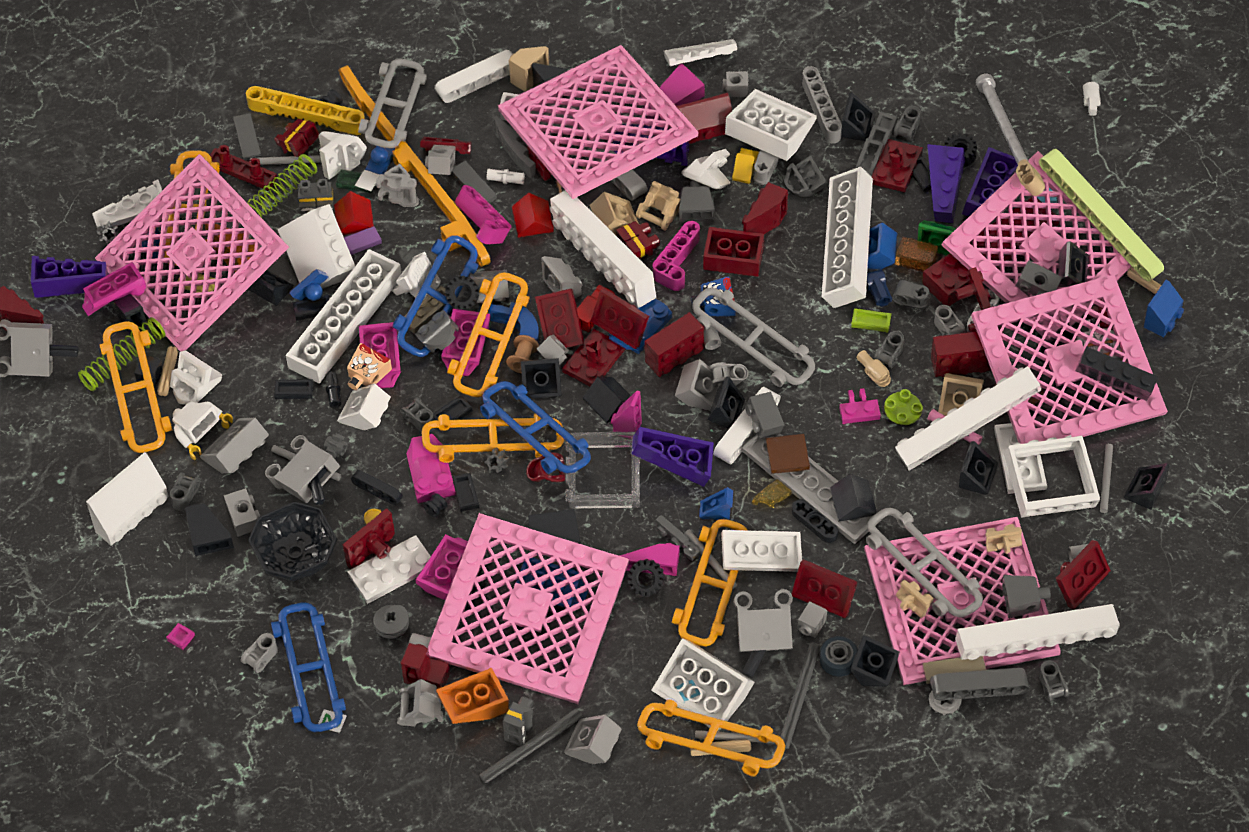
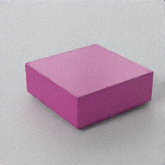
(180, 636)

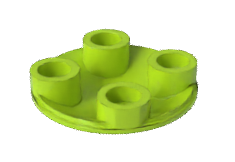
(903, 407)

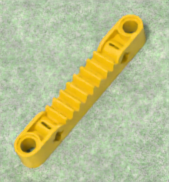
(262, 101)

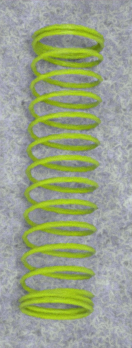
(300, 160)
(91, 379)

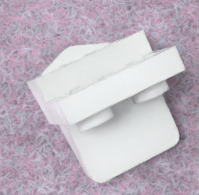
(340, 152)
(706, 170)
(414, 276)
(192, 379)

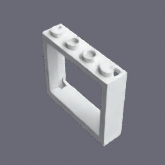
(1053, 505)

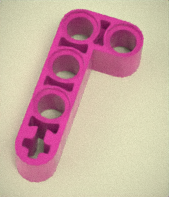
(491, 223)
(666, 266)

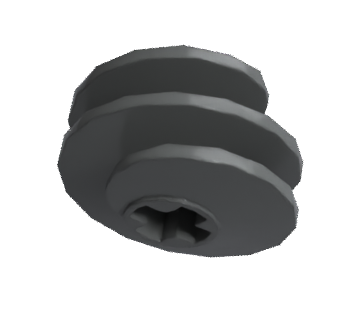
(391, 621)

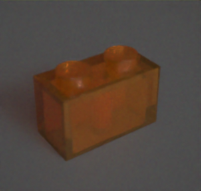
(916, 254)

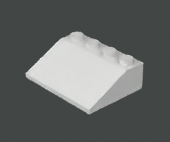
(769, 124)
(317, 244)
(127, 499)
(719, 685)

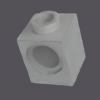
(736, 84)
(553, 349)
(812, 619)

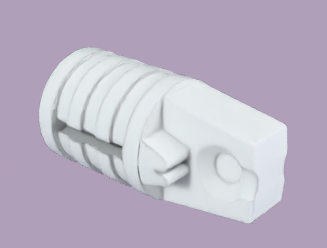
(1091, 97)

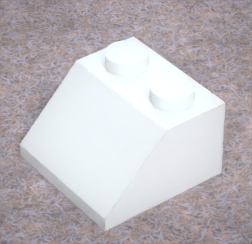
(364, 407)

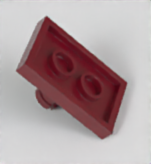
(896, 165)
(560, 317)
(619, 318)
(593, 358)
(370, 540)
(1082, 574)
(824, 588)

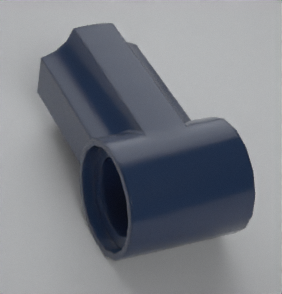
(877, 285)

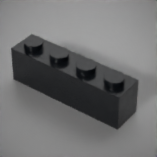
(1116, 373)

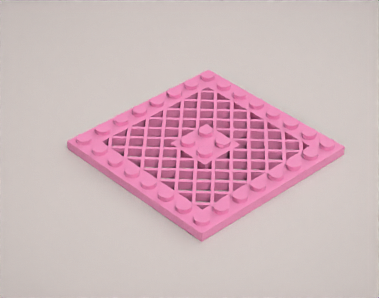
(597, 121)
(1041, 246)
(194, 251)
(1065, 358)
(953, 541)
(528, 608)

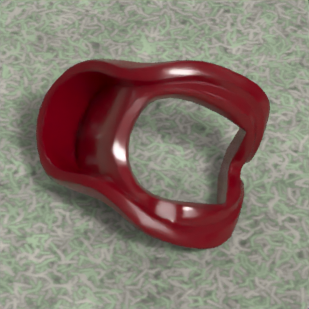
(536, 473)

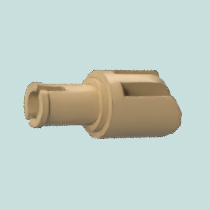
(874, 369)

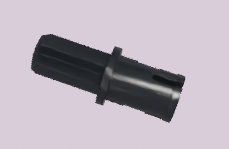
(333, 389)

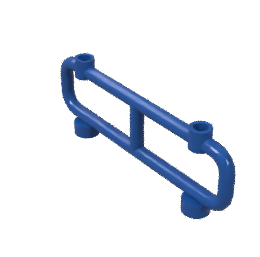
(440, 248)
(550, 462)
(301, 713)

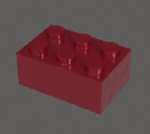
(733, 251)
(674, 344)
(958, 354)

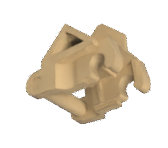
(663, 199)

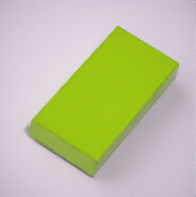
(871, 320)

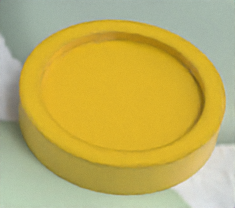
(371, 514)

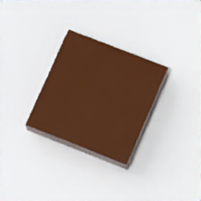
(787, 453)

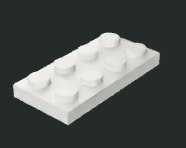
(1029, 466)
(761, 550)
(384, 575)

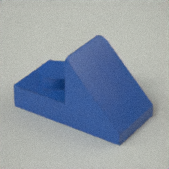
(717, 505)

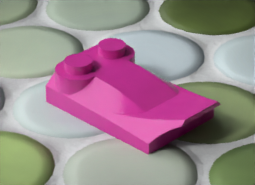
(113, 287)
(465, 322)
(383, 340)
(428, 472)
(442, 567)

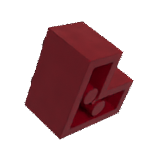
(418, 665)

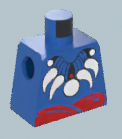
(711, 304)

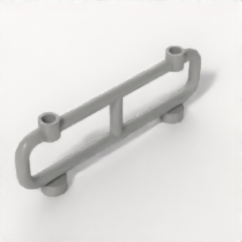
(367, 126)
(779, 376)
(942, 604)

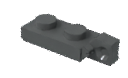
(676, 537)

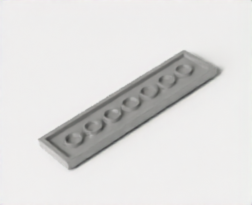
(810, 486)

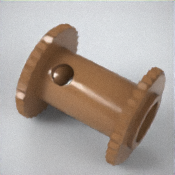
(525, 346)

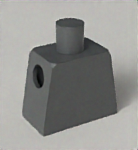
(696, 203)
(1023, 594)

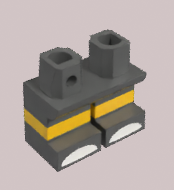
(310, 191)
(518, 721)

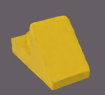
(744, 165)

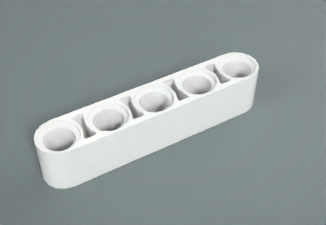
(474, 77)
(739, 434)

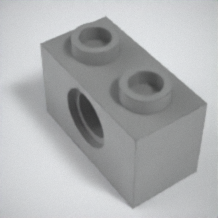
(440, 159)
(238, 502)

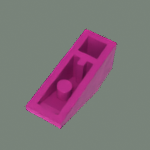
(628, 415)
(665, 554)

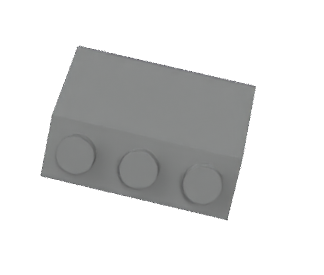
(235, 445)

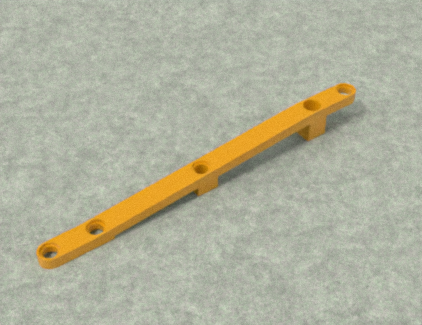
(410, 162)

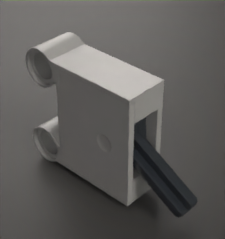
(305, 471)
(763, 629)

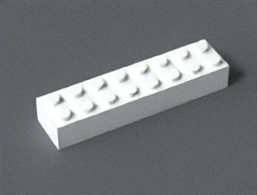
(847, 237)
(603, 249)
(342, 315)

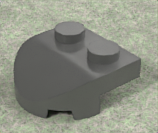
(805, 178)
(438, 332)

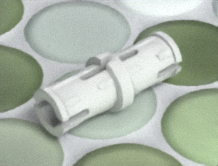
(505, 176)

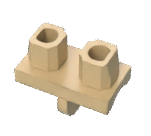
(1003, 539)
(913, 599)

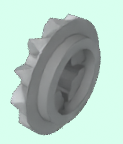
(945, 708)

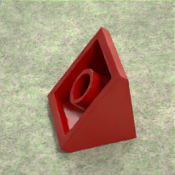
(353, 213)
(532, 216)

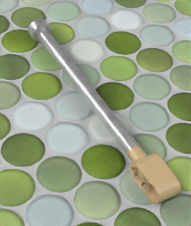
(1027, 174)

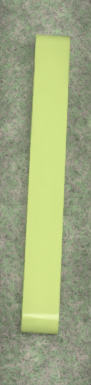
(1101, 215)

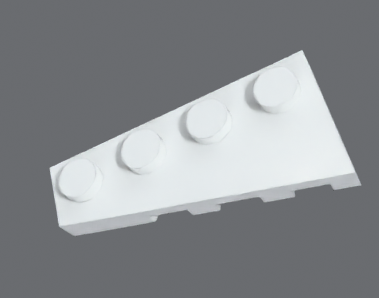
(696, 52)
(128, 207)

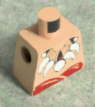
(367, 367)

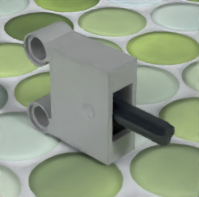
(32, 349)

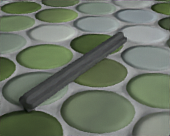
(799, 694)
(531, 746)

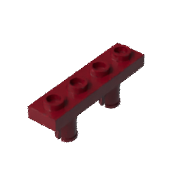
(241, 169)
(977, 289)

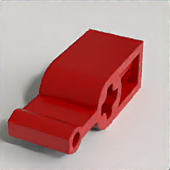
(587, 308)

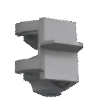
(398, 186)
(426, 704)

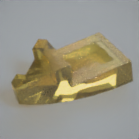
(772, 493)

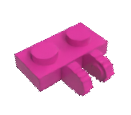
(859, 411)

